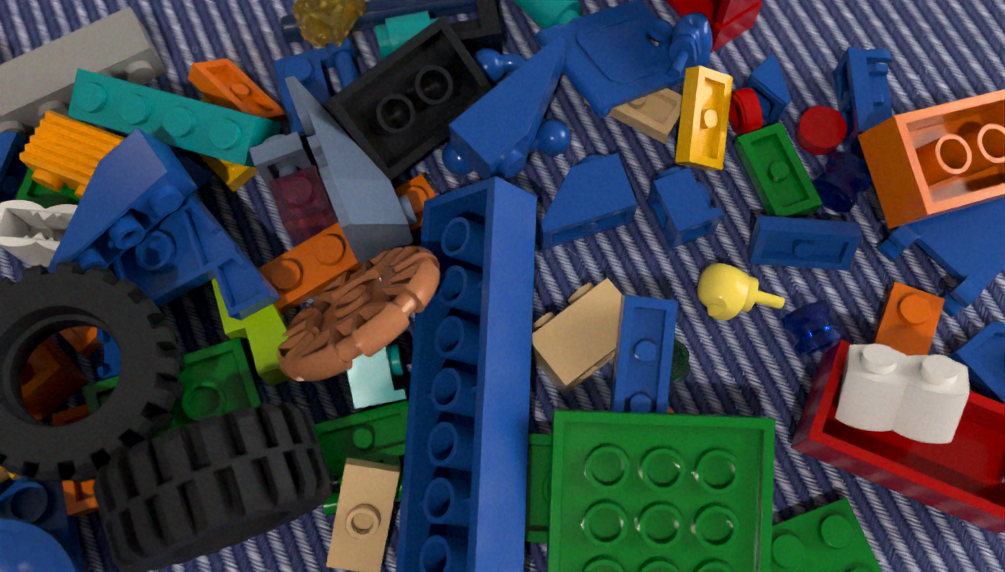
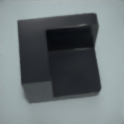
(482, 31)

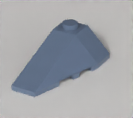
(356, 187)

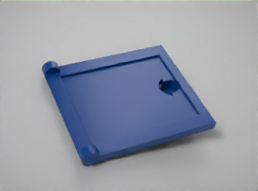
(612, 57)

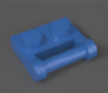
(309, 71)

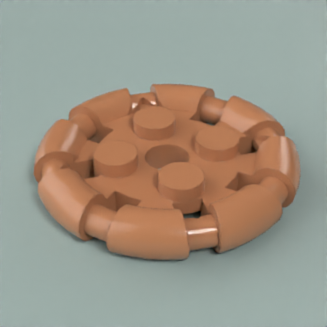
(358, 313)

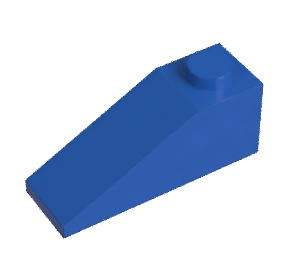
(503, 124)

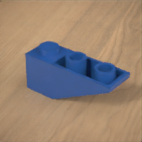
(123, 201)

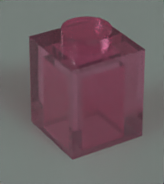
(303, 203)

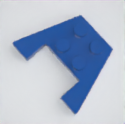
(182, 255)

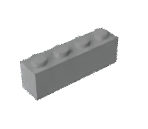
(46, 76)

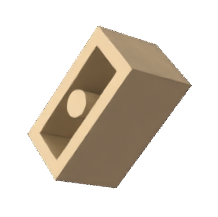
(579, 337)

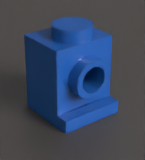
(682, 207)

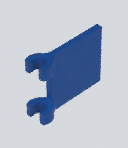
(964, 243)

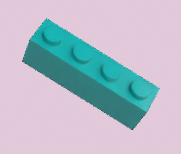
(169, 117)

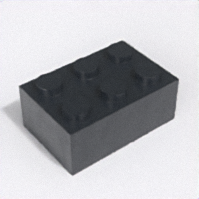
(409, 98)

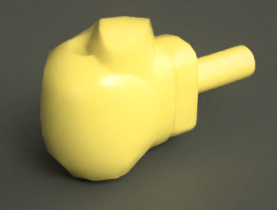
(730, 290)

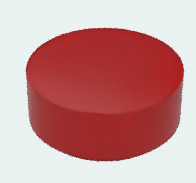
(745, 111)
(821, 130)

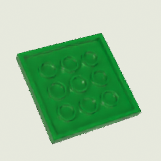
(660, 492)

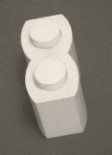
(32, 230)
(902, 393)

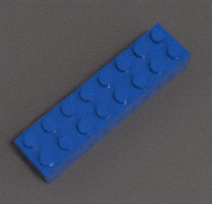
(471, 386)

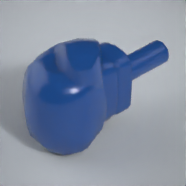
(690, 43)

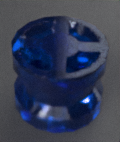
(842, 181)
(811, 328)

